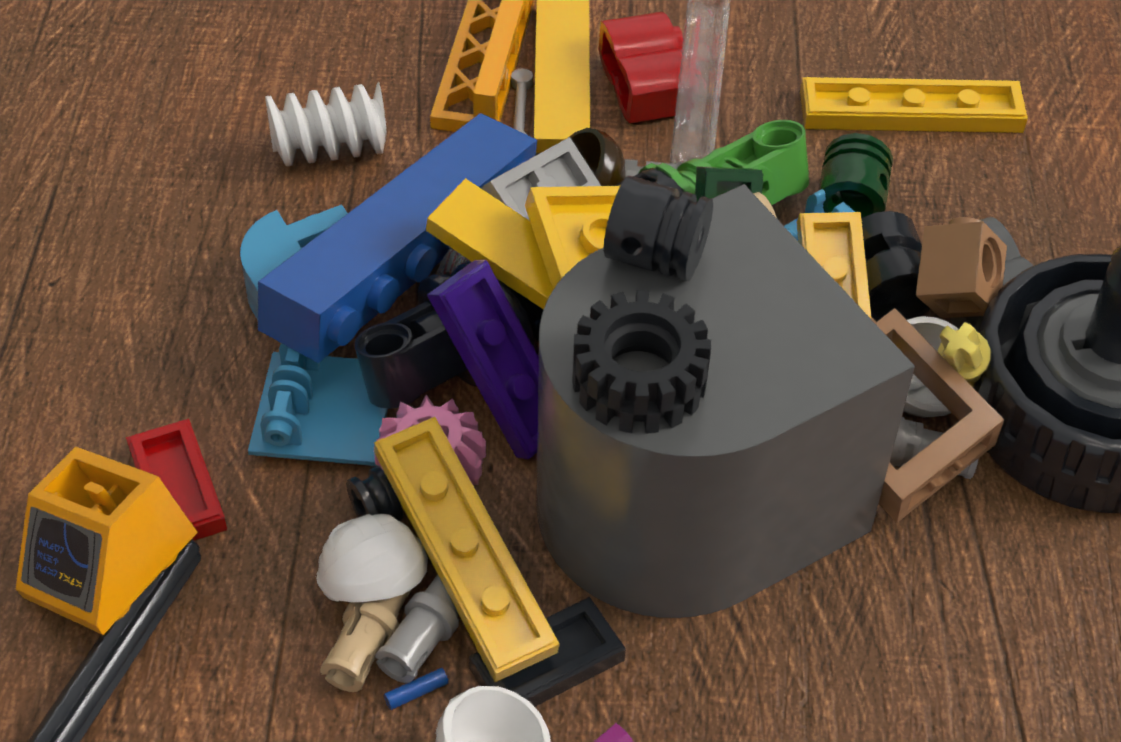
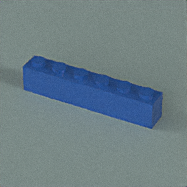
(381, 245)

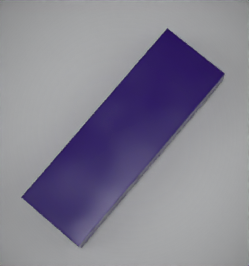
(493, 350)

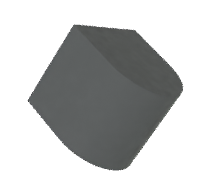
(767, 467)

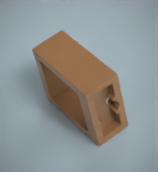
(953, 450)

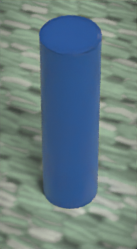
(416, 688)

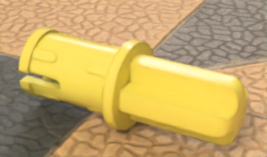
(965, 351)

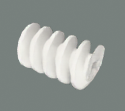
(327, 124)

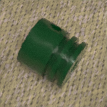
(856, 173)

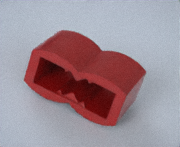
(642, 64)

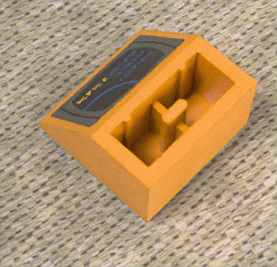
(97, 538)

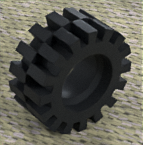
(638, 393)

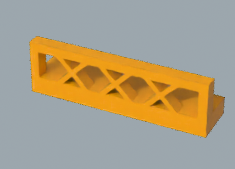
(497, 57)

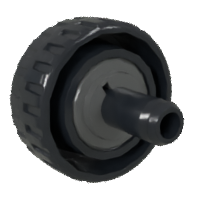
(1059, 379)

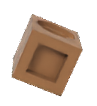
(960, 267)

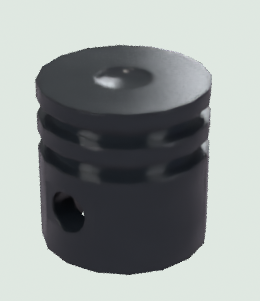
(657, 228)

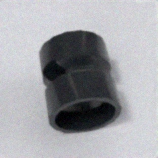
(892, 264)

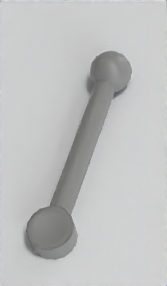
(521, 81)

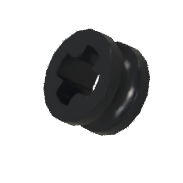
(374, 495)

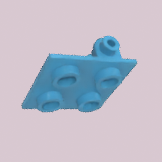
(316, 411)

